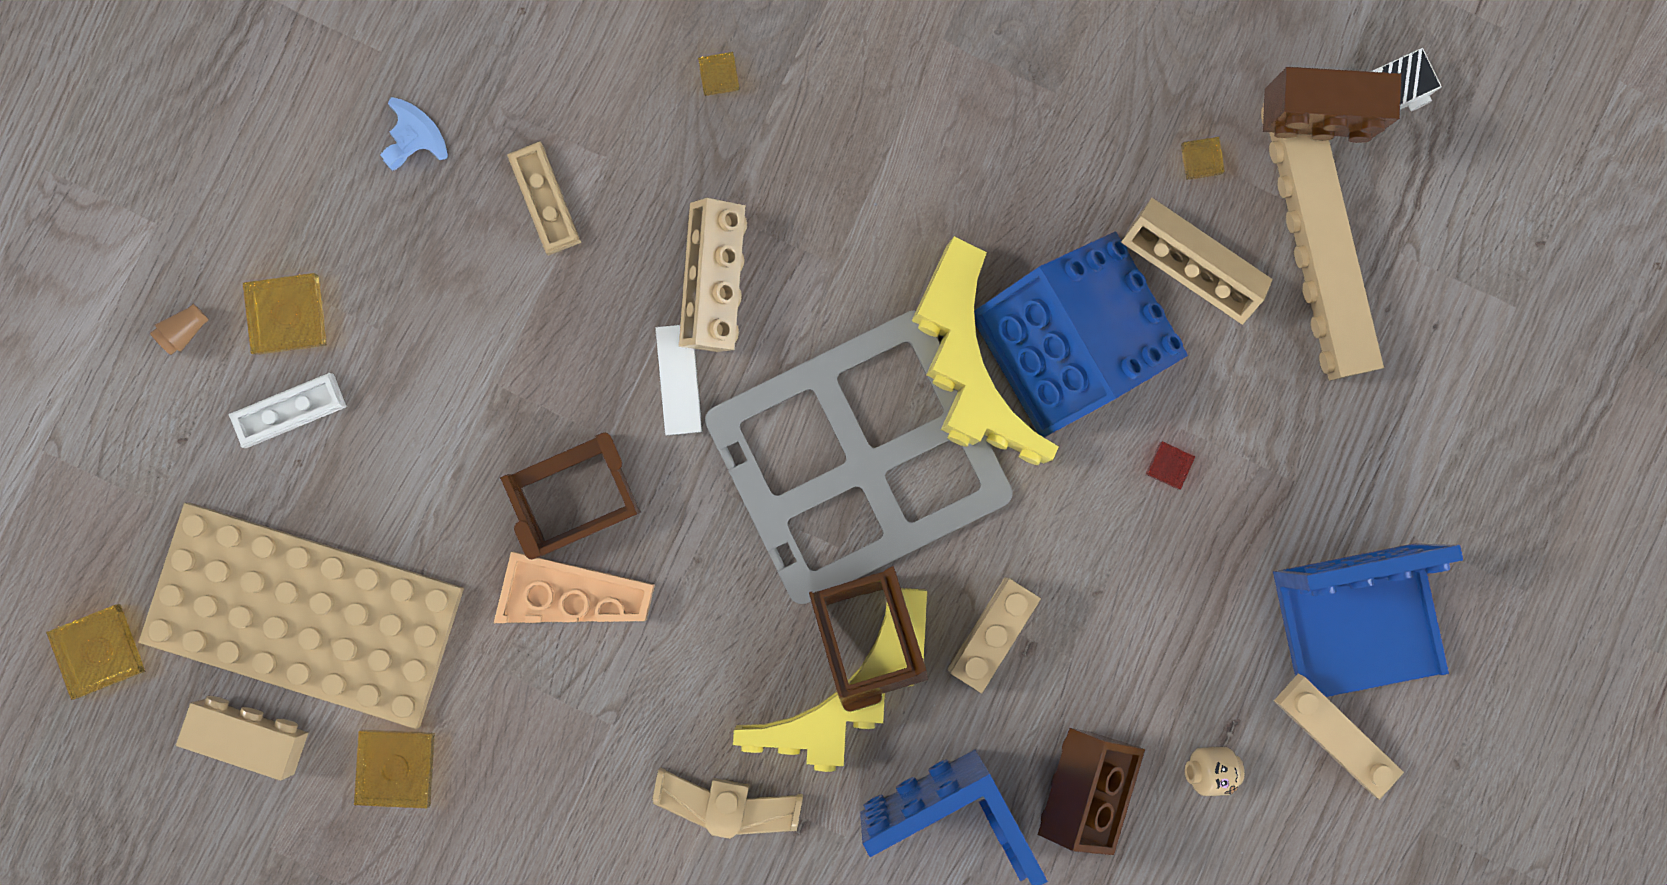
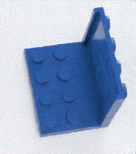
(1078, 333)
(1365, 617)
(938, 795)

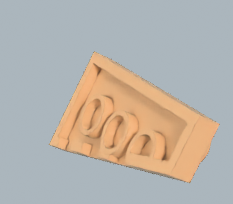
(563, 592)

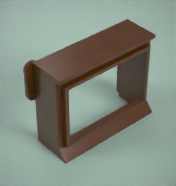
(527, 528)
(870, 691)

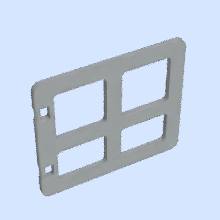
(863, 466)

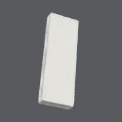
(678, 383)
(287, 410)

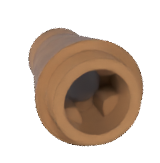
(179, 329)

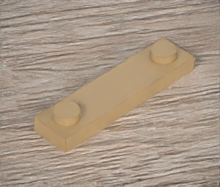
(1338, 736)

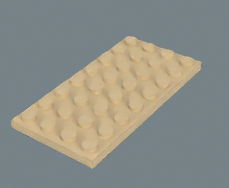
(301, 615)

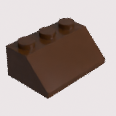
(1090, 792)

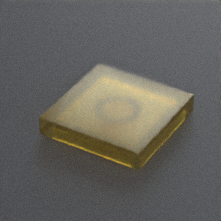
(284, 314)
(95, 652)
(394, 769)

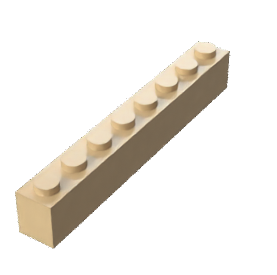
(1326, 255)

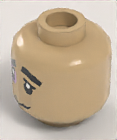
(1214, 771)

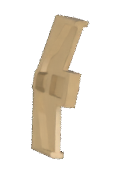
(725, 808)

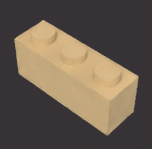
(993, 634)
(242, 737)

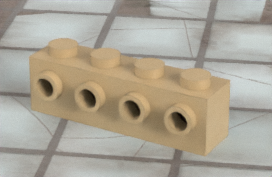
(1197, 261)
(712, 275)

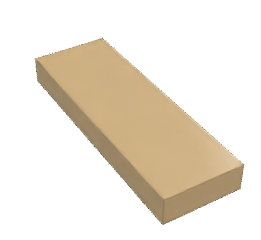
(544, 198)

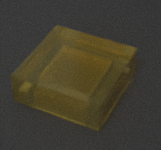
(718, 73)
(1202, 158)

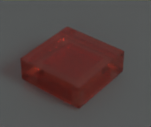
(1170, 465)

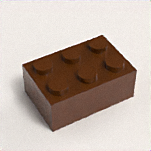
(1331, 103)

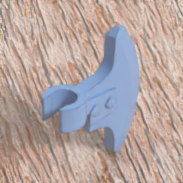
(412, 133)

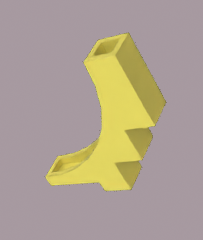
(958, 364)
(824, 726)

